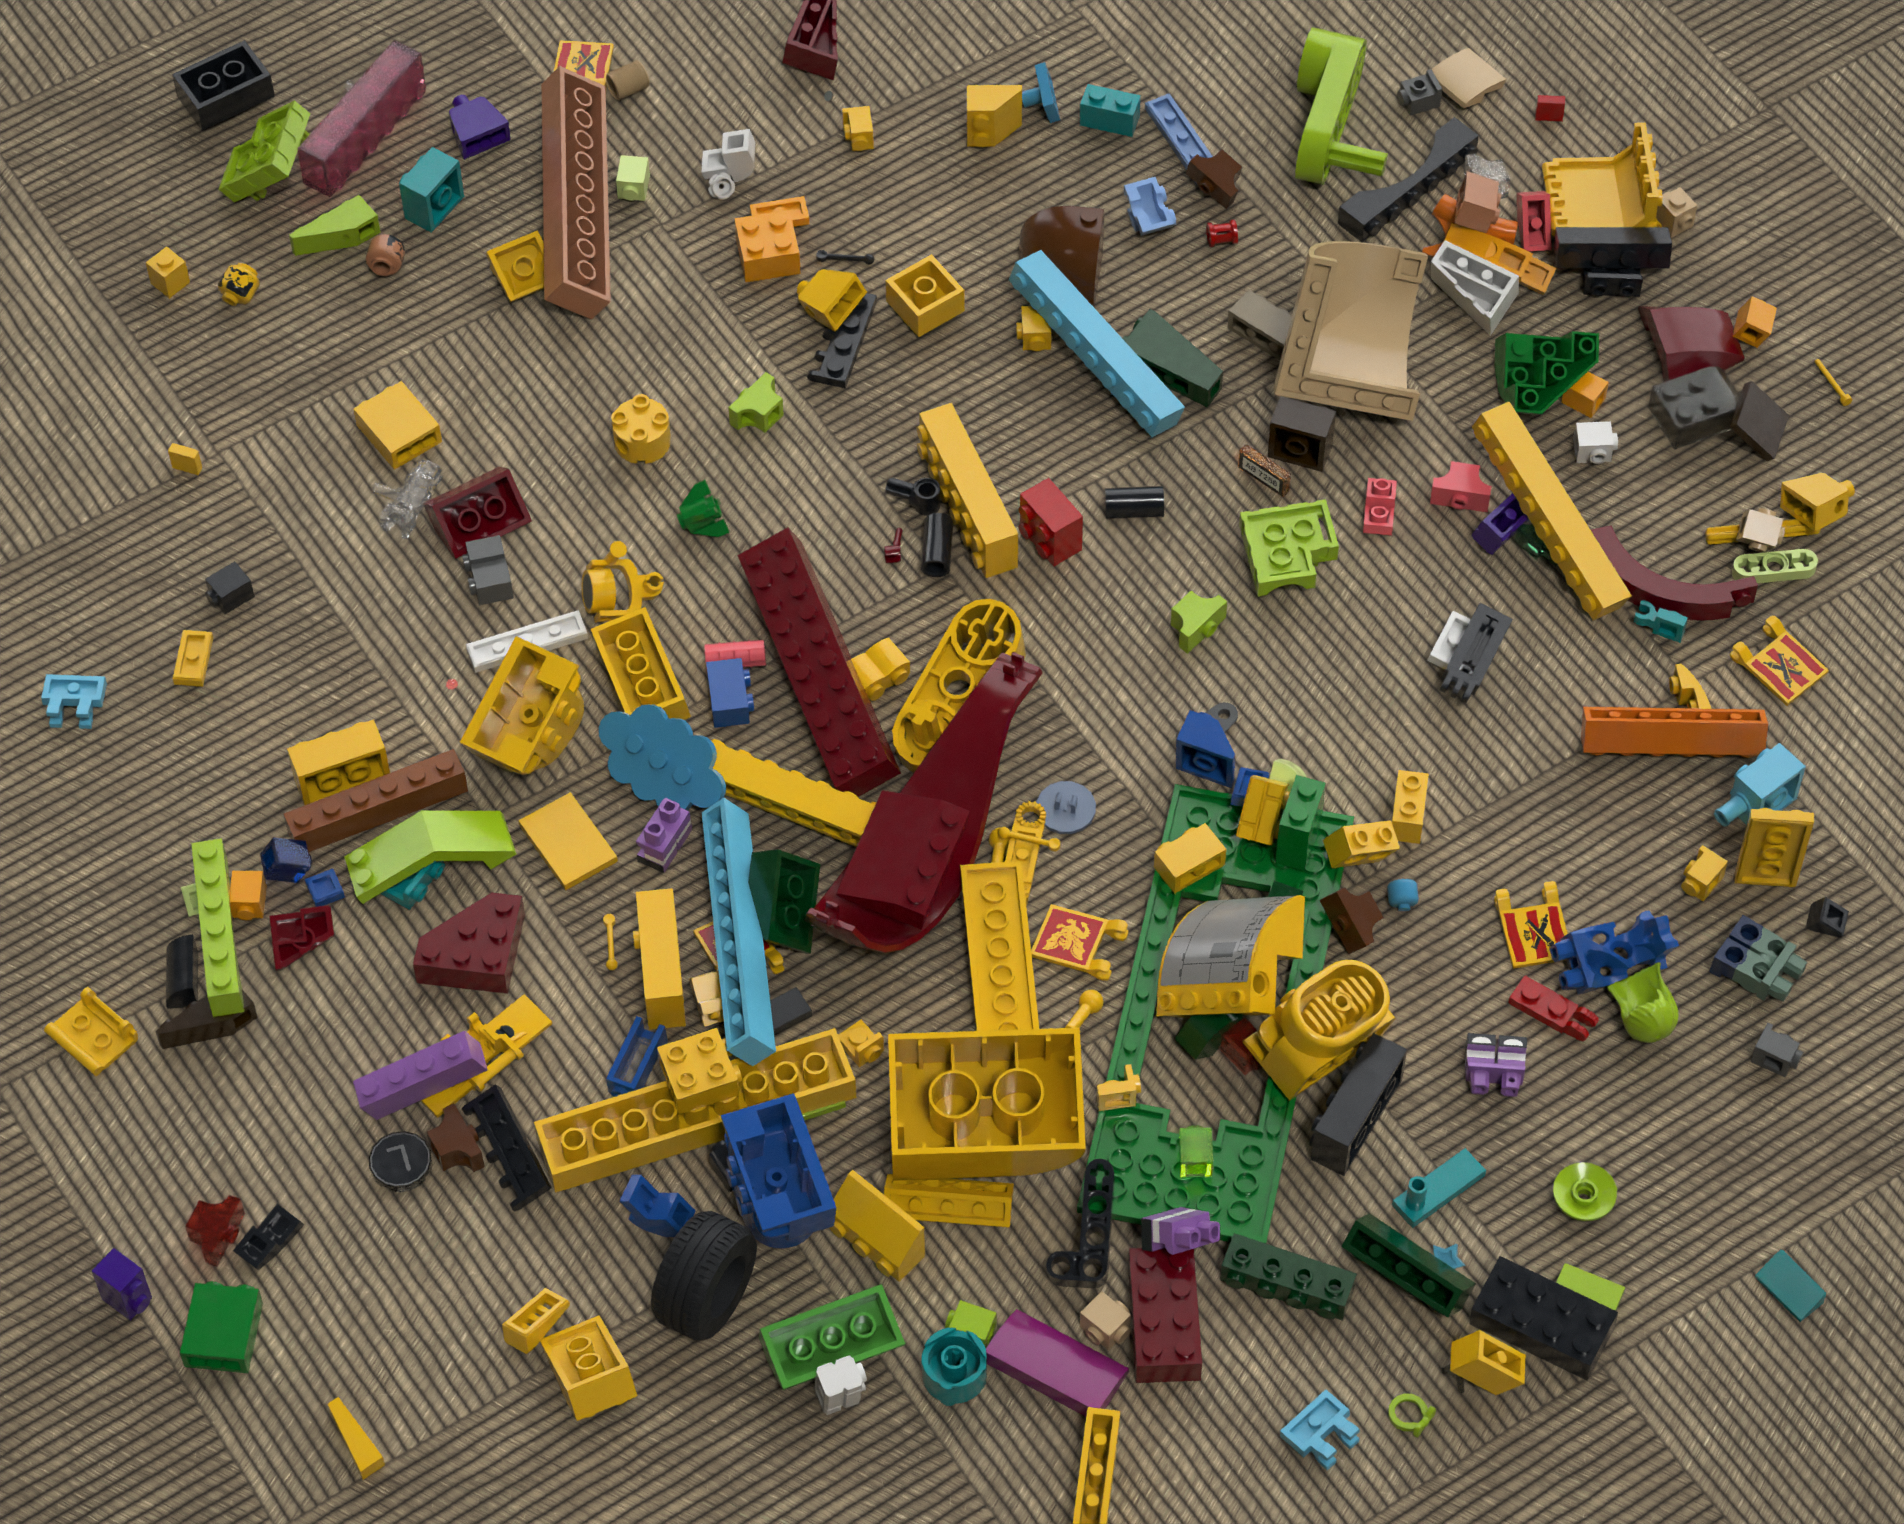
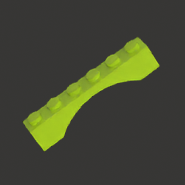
(216, 927)

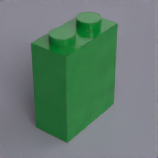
(1300, 822)
(221, 1327)

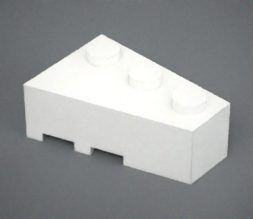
(1475, 284)

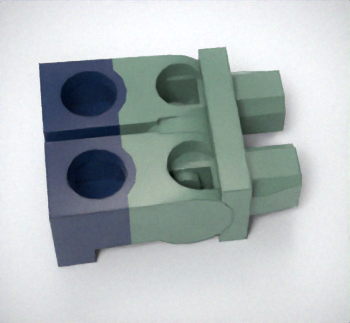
(1757, 960)

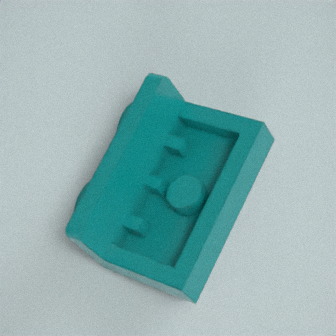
(415, 886)

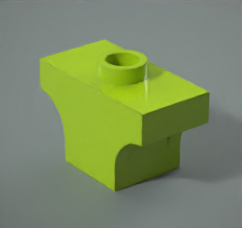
(757, 405)
(1197, 618)

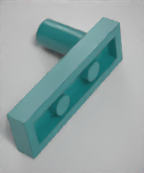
(1438, 1188)

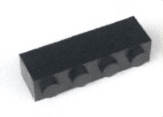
(1612, 247)

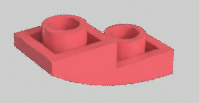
(1379, 506)

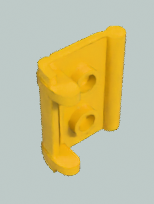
(92, 1033)

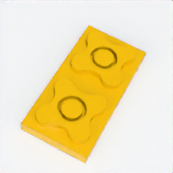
(1774, 847)

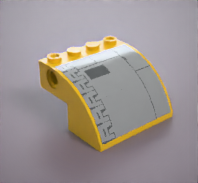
(1228, 955)

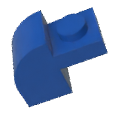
(655, 1211)

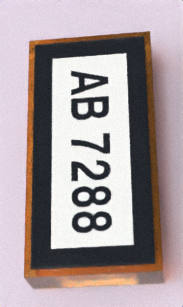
(1264, 470)

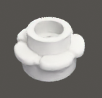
(726, 191)

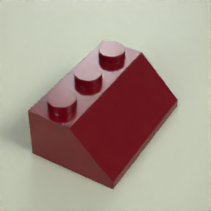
(478, 510)

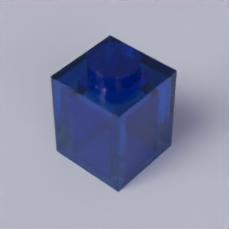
(285, 860)

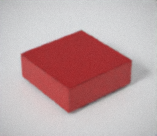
(1550, 108)

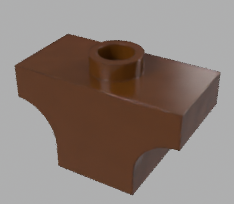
(1216, 176)
(1352, 917)
(455, 1142)

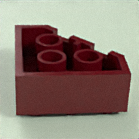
(473, 946)

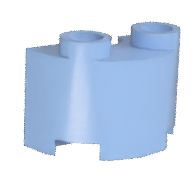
(1147, 206)

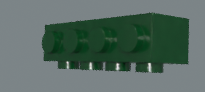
(1408, 1265)
(1288, 1277)

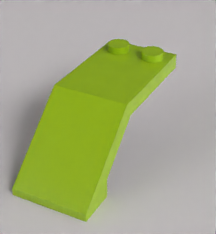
(426, 839)

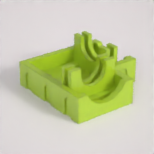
(267, 154)
(1286, 543)

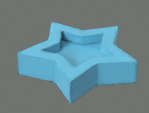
(1448, 1256)

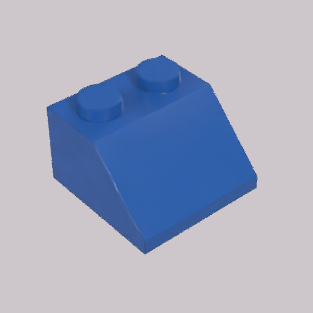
(1205, 750)

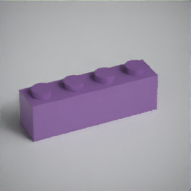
(420, 1075)

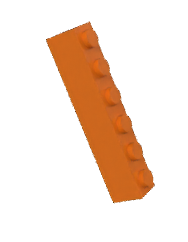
(1674, 731)

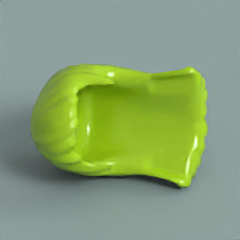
(1646, 1005)

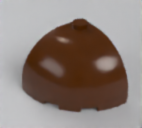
(1071, 240)

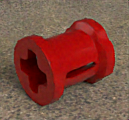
(1214, 238)

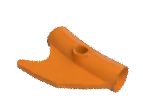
(1445, 214)

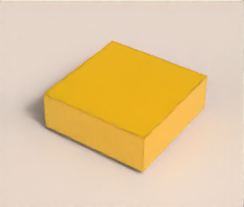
(185, 459)

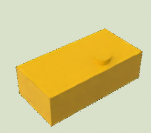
(639, 664)
(660, 958)

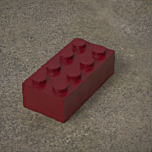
(1164, 1316)

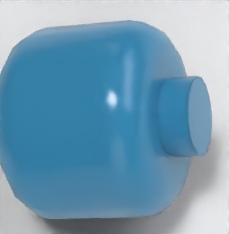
(1402, 894)

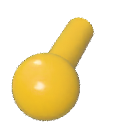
(999, 845)
(1090, 1003)

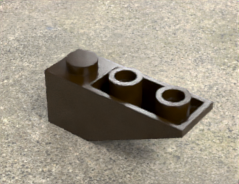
(199, 1025)

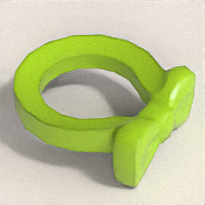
(1414, 1427)

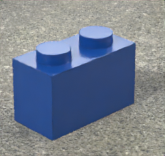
(728, 692)

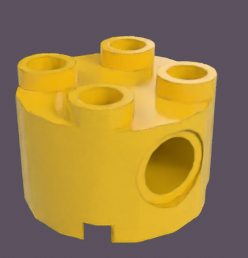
(641, 430)

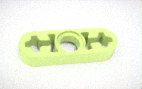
(1798, 571)

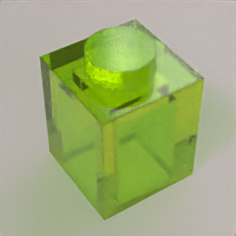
(1195, 1151)

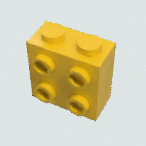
(699, 1071)

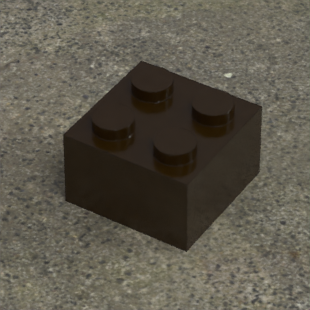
(1301, 433)

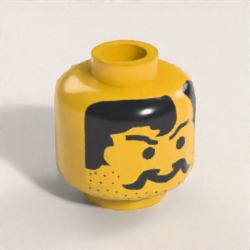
(238, 284)

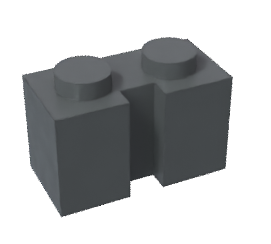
(489, 570)

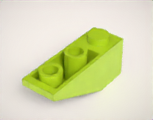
(340, 228)

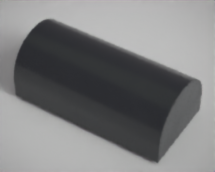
(1134, 502)

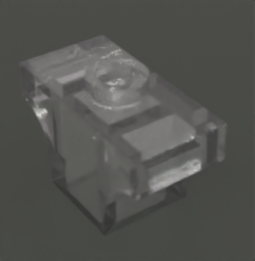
(1490, 169)

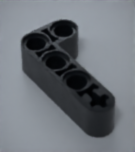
(1091, 1223)

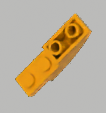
(1531, 271)

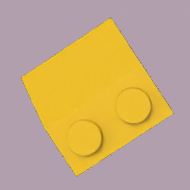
(992, 113)

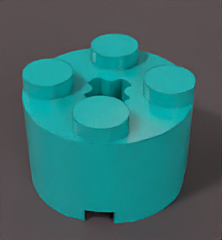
(954, 1366)

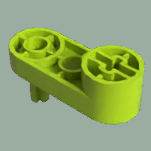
(1332, 73)

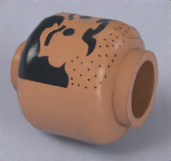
(385, 255)

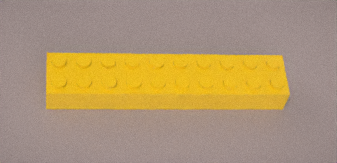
(647, 1126)

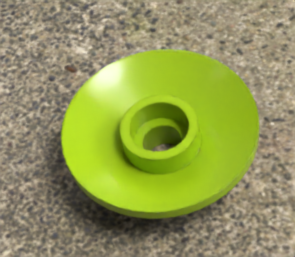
(1587, 1180)

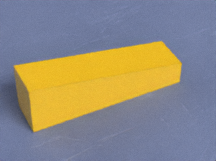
(360, 1447)

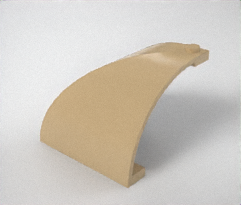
(1353, 329)

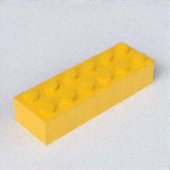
(967, 490)

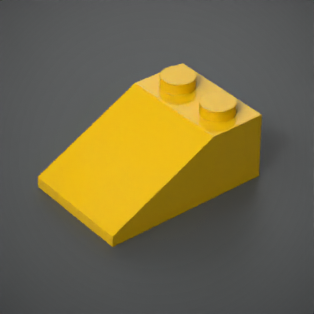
(589, 1368)

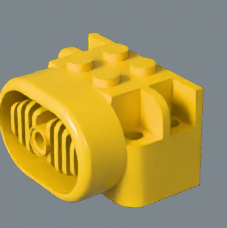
(527, 710)
(1321, 1025)

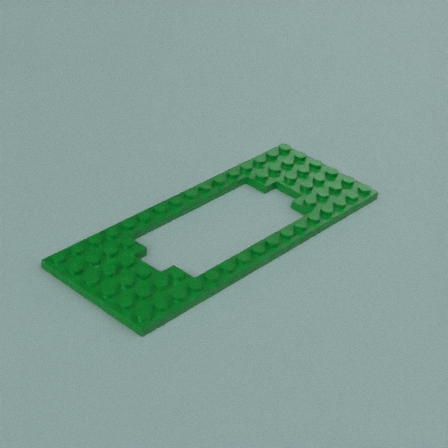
(1244, 1155)

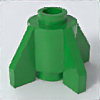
(701, 512)

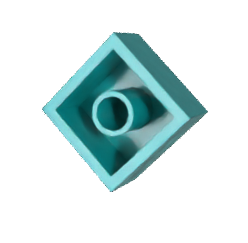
(431, 189)

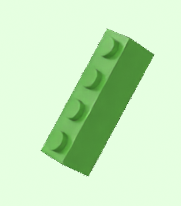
(850, 1326)

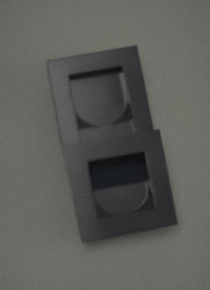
(269, 1238)

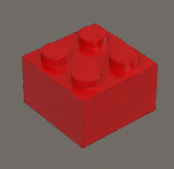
(1050, 522)

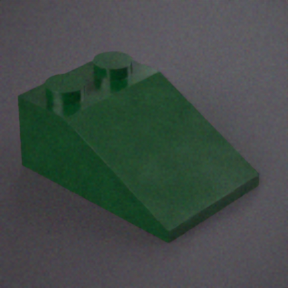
(782, 894)

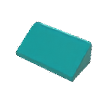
(1791, 1285)

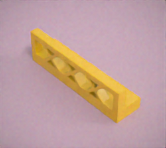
(953, 1200)

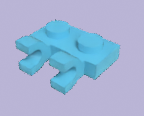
(73, 691)
(1315, 1423)

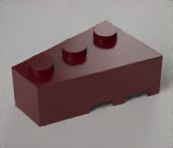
(814, 39)

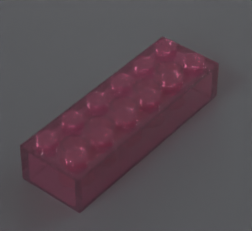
(362, 118)

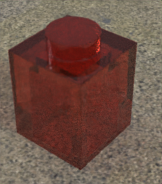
(1235, 1050)

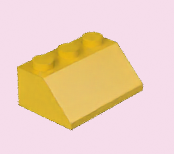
(878, 1227)

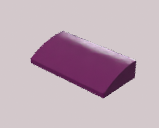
(1054, 1364)

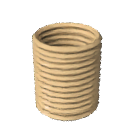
(627, 80)

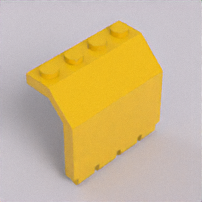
(1605, 189)

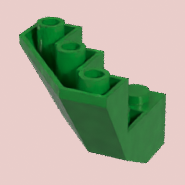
(1540, 369)

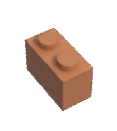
(1477, 202)

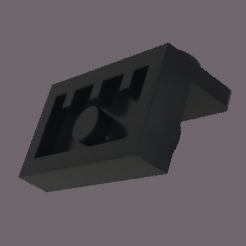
(1612, 281)

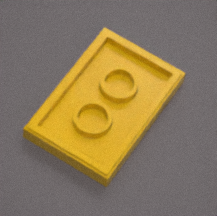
(568, 841)

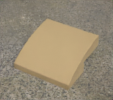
(1467, 77)

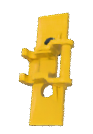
(505, 1034)

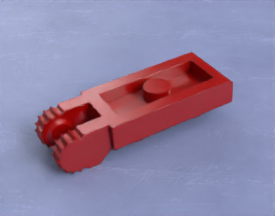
(1552, 1009)

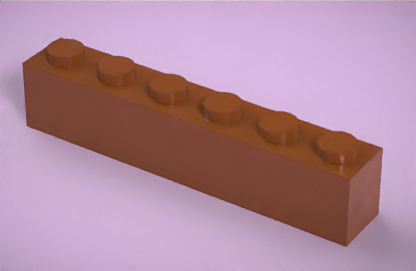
(377, 801)

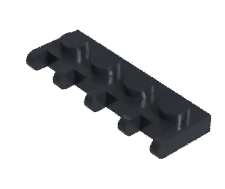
(844, 345)
(509, 1146)

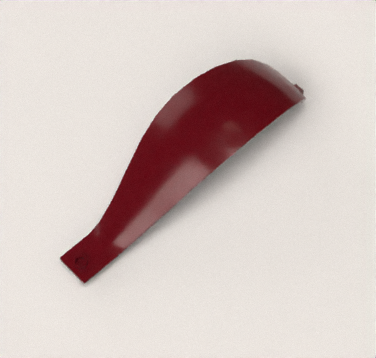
(958, 771)

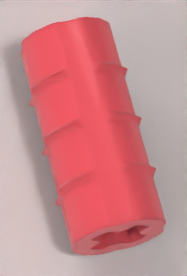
(750, 651)

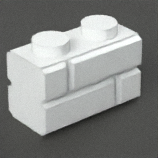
(839, 1384)

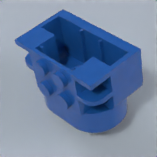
(776, 1173)

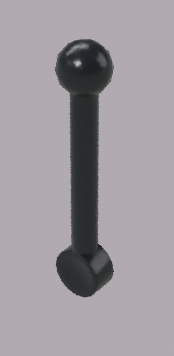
(822, 256)

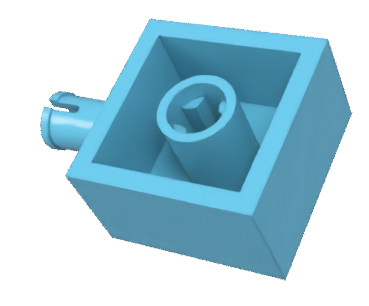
(1766, 783)

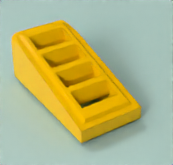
(527, 1337)

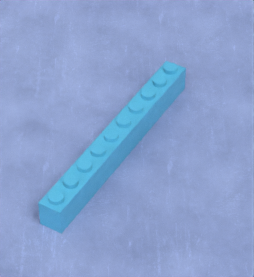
(737, 934)

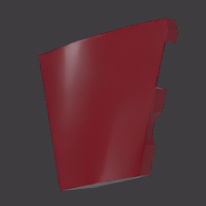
(299, 933)

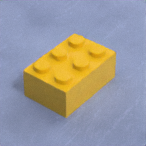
(338, 761)

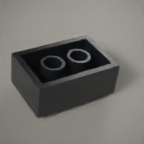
(223, 85)

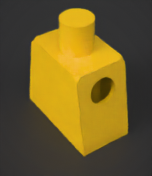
(831, 296)
(1816, 499)

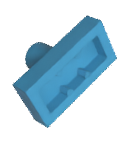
(1043, 94)

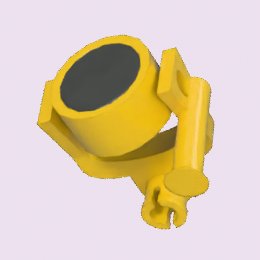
(600, 586)

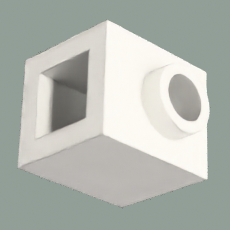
(1594, 442)

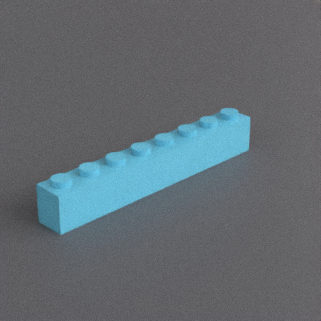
(1096, 343)

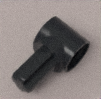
(922, 494)

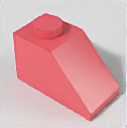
(1534, 220)

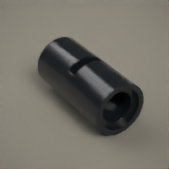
(937, 545)

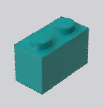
(1110, 110)

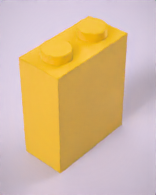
(397, 425)

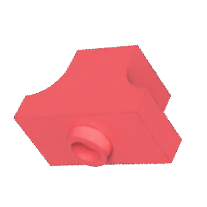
(1461, 488)

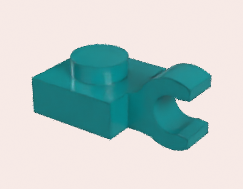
(1664, 622)

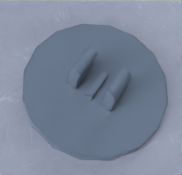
(1067, 807)

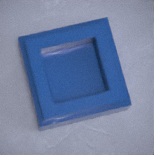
(324, 888)

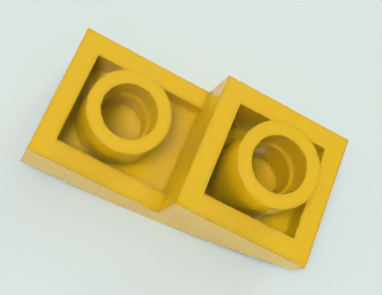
(1687, 689)

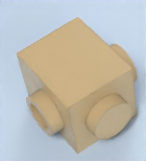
(1676, 211)
(1760, 530)
(1106, 1321)

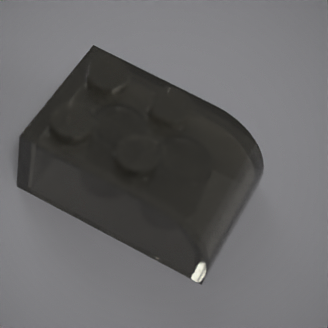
(1694, 406)

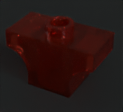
(215, 1227)

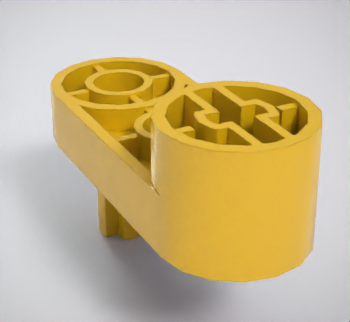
(929, 702)

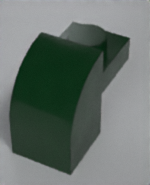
(1203, 1033)

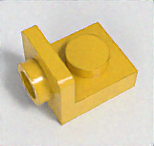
(862, 1043)
(1119, 1094)

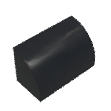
(181, 972)

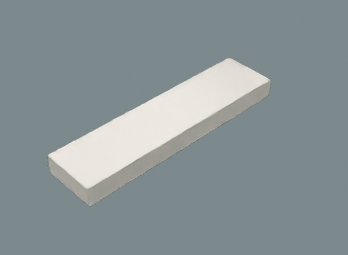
(546, 634)

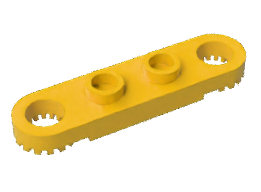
(1023, 850)

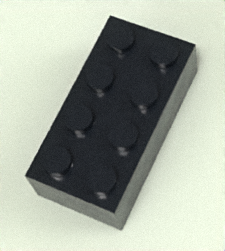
(1357, 1103)
(1543, 1318)

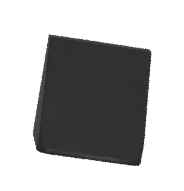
(1827, 918)

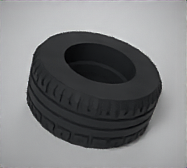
(703, 1275)

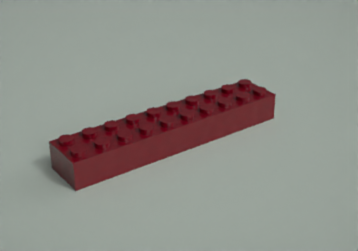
(818, 664)

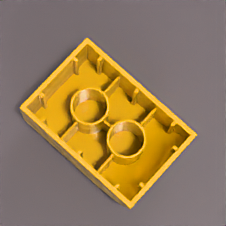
(985, 1102)

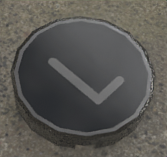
(400, 1161)

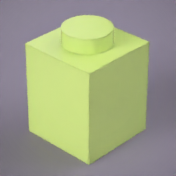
(632, 178)

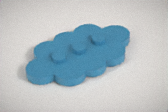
(661, 757)

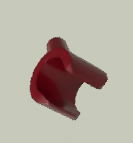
(893, 552)

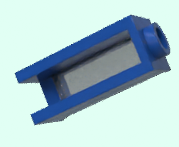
(635, 1058)

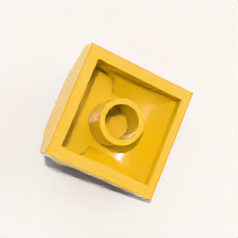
(519, 265)

